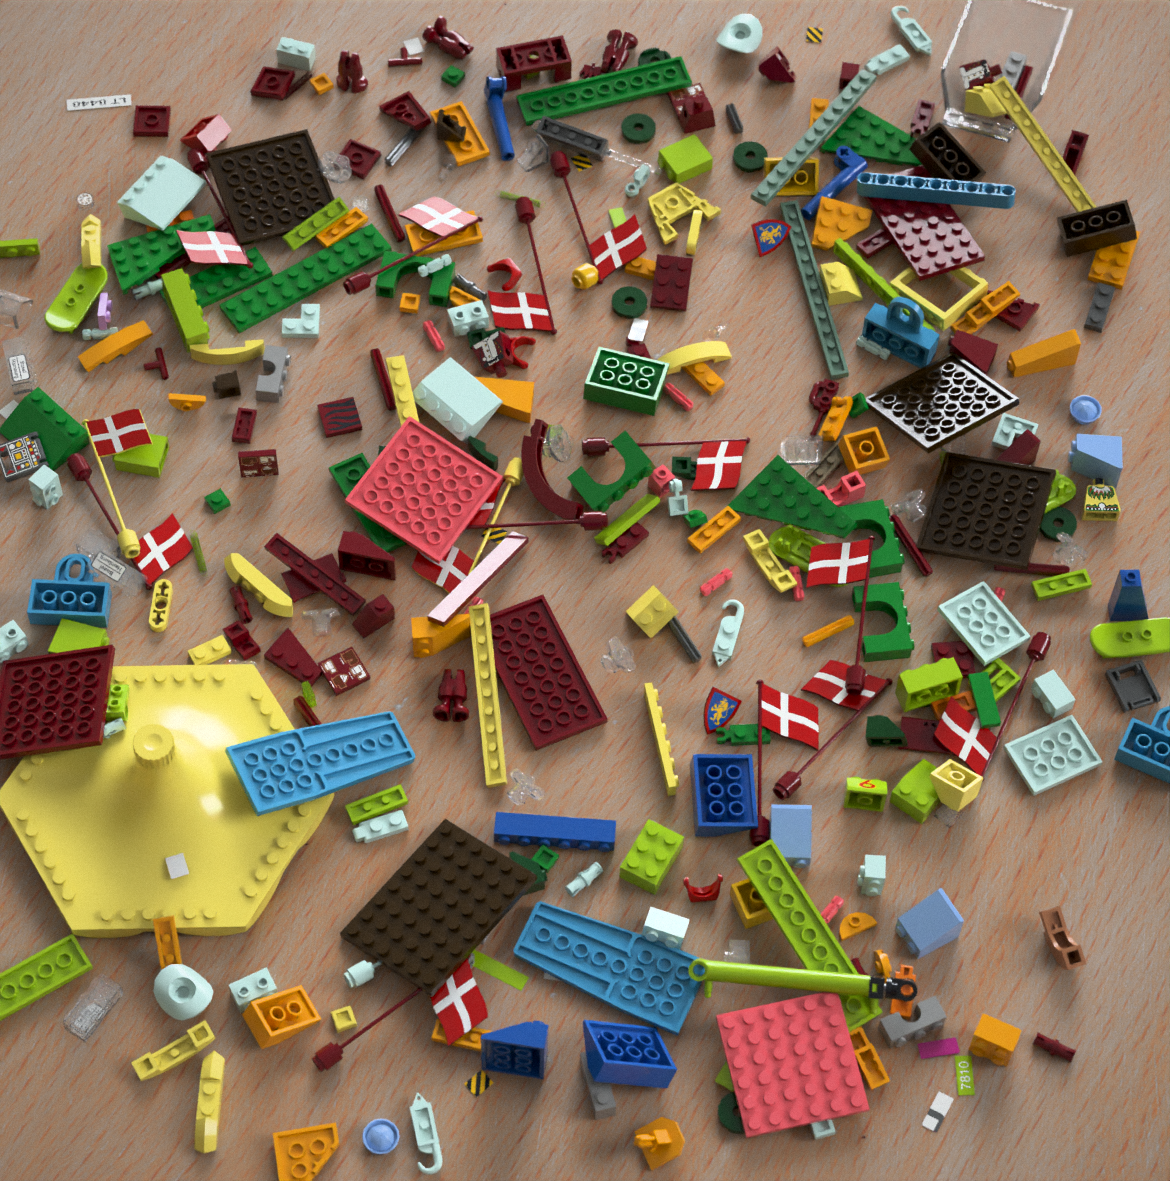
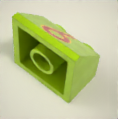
(865, 794)

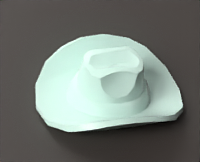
(741, 34)
(182, 992)

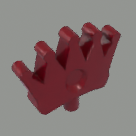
(590, 70)

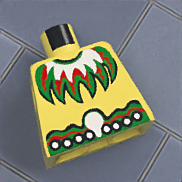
(1100, 502)

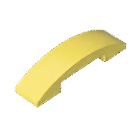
(694, 354)
(227, 356)
(767, 562)
(174, 1053)

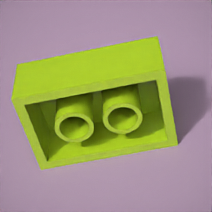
(928, 684)
(651, 856)

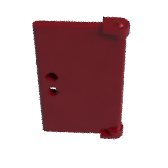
(300, 588)
(921, 736)

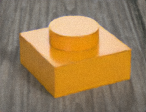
(321, 83)
(410, 303)

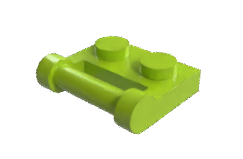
(1004, 680)

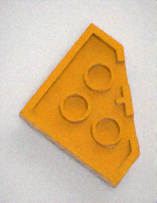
(837, 221)
(304, 1151)

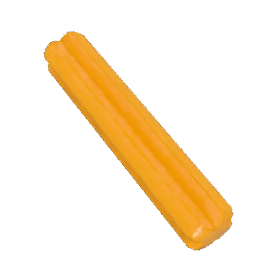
(828, 631)

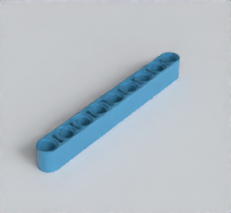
(936, 190)

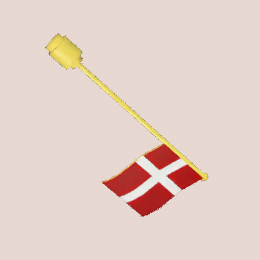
(112, 437)
(456, 564)

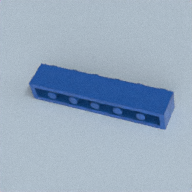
(555, 831)

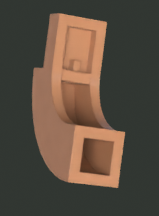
(1062, 946)

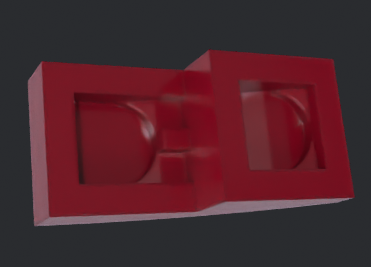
(241, 640)

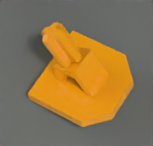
(660, 1141)

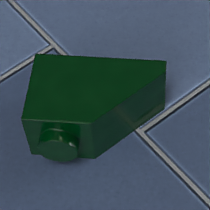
(883, 732)
(534, 867)

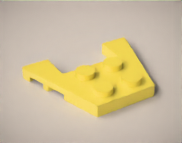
(674, 204)

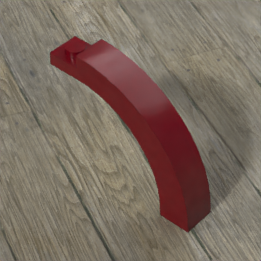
(533, 471)

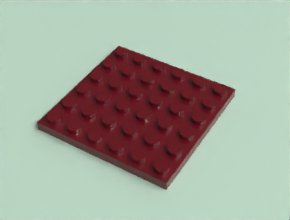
(54, 701)

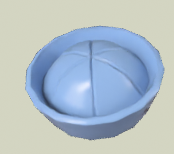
(1085, 409)
(380, 1136)

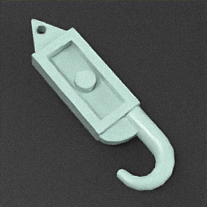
(912, 31)
(728, 633)
(426, 1133)

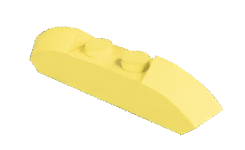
(91, 242)
(253, 580)
(209, 1103)

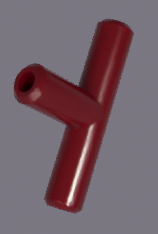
(404, 59)
(160, 363)

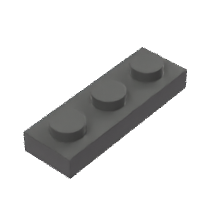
(1099, 307)

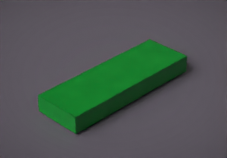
(984, 700)

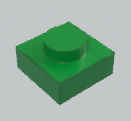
(453, 76)
(859, 405)
(217, 501)
(695, 518)
(545, 858)

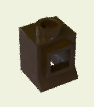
(227, 385)

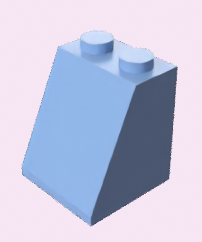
(1097, 457)
(792, 832)
(929, 924)

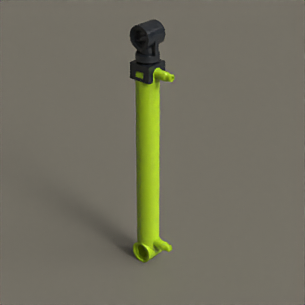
(802, 979)

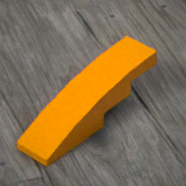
(987, 309)
(115, 344)
(868, 1060)

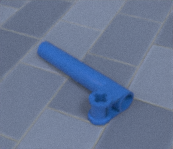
(494, 93)
(851, 167)

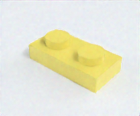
(209, 651)

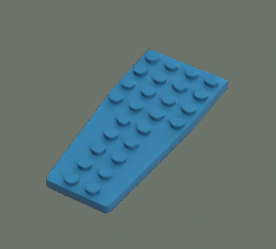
(318, 760)
(611, 965)

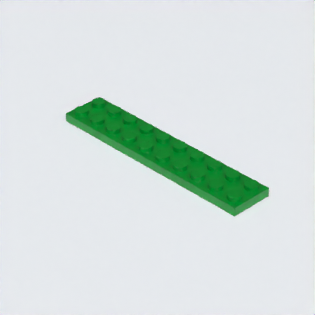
(604, 90)
(305, 278)

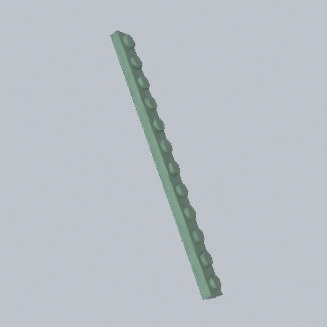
(813, 138)
(814, 291)

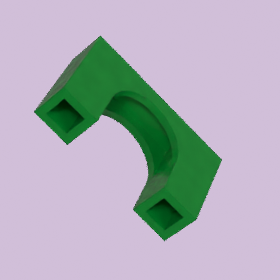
(441, 279)
(636, 468)
(875, 517)
(888, 599)

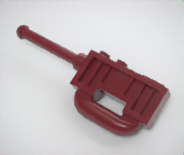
(822, 403)

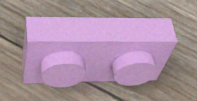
(104, 309)

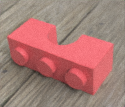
(848, 490)

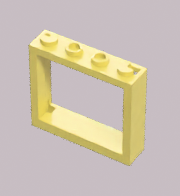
(933, 313)

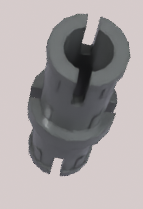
(469, 287)

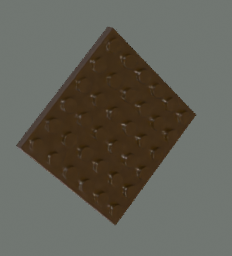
(270, 185)
(941, 402)
(986, 510)

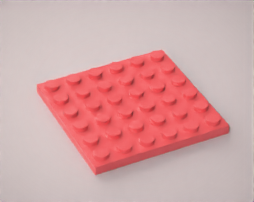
(423, 489)
(792, 1063)

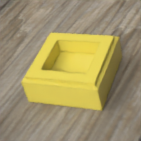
(343, 1019)

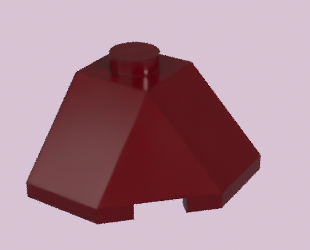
(776, 67)

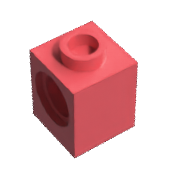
(659, 480)

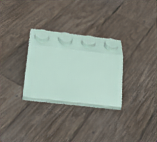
(160, 193)
(456, 399)

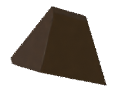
(448, 129)

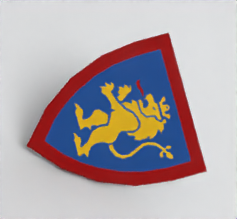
(769, 235)
(719, 709)

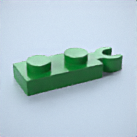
(743, 735)

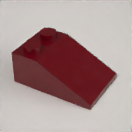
(364, 557)

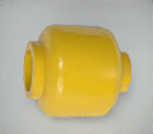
(584, 276)

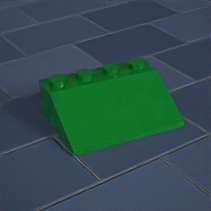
(625, 381)
(55, 427)

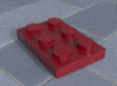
(671, 282)

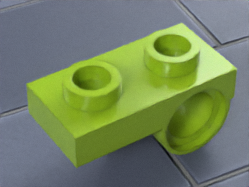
(117, 703)

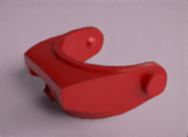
(508, 266)
(516, 342)
(706, 893)

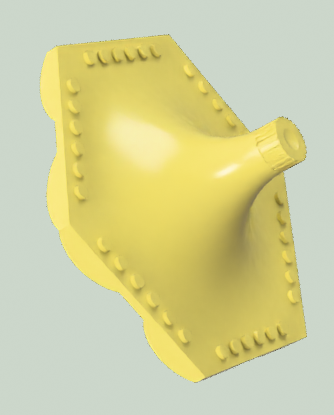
(159, 789)

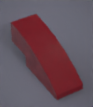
(1075, 150)

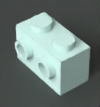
(296, 53)
(468, 318)
(45, 487)
(11, 640)
(1053, 694)
(872, 875)
(665, 928)
(252, 988)

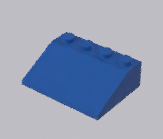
(723, 794)
(516, 1050)
(627, 1054)

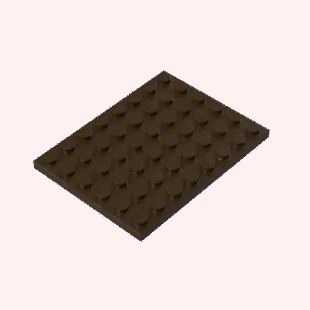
(438, 907)

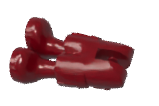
(452, 41)
(615, 56)
(351, 69)
(450, 690)

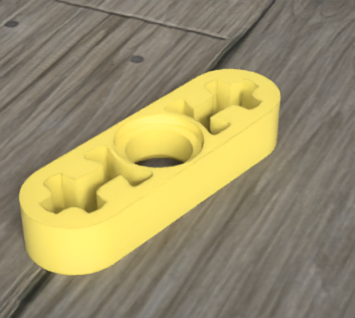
(694, 232)
(164, 613)

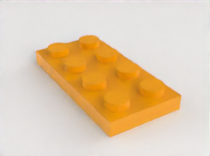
(473, 146)
(420, 237)
(1112, 263)

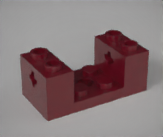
(551, 55)

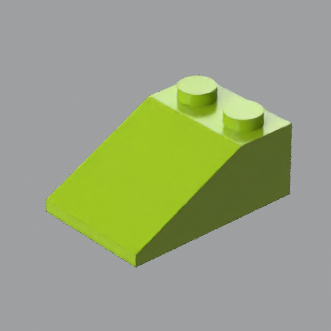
(916, 792)

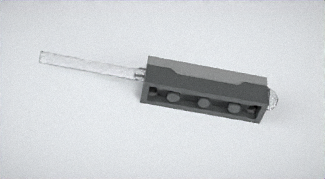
(582, 142)

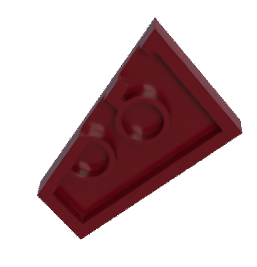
(407, 111)
(1017, 313)
(293, 659)

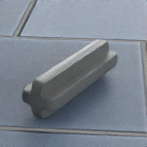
(734, 118)

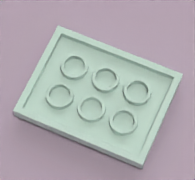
(983, 623)
(1052, 755)

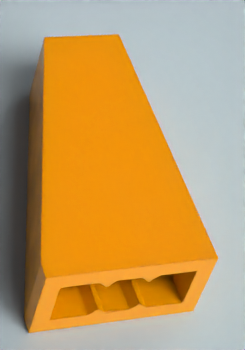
(1045, 355)
(516, 397)

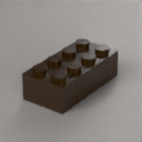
(945, 156)
(1097, 228)

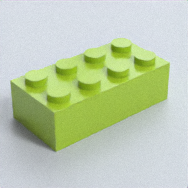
(184, 308)

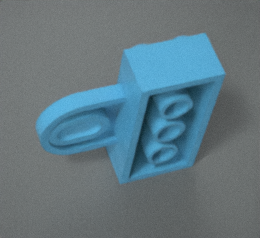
(901, 333)
(70, 598)
(1148, 746)

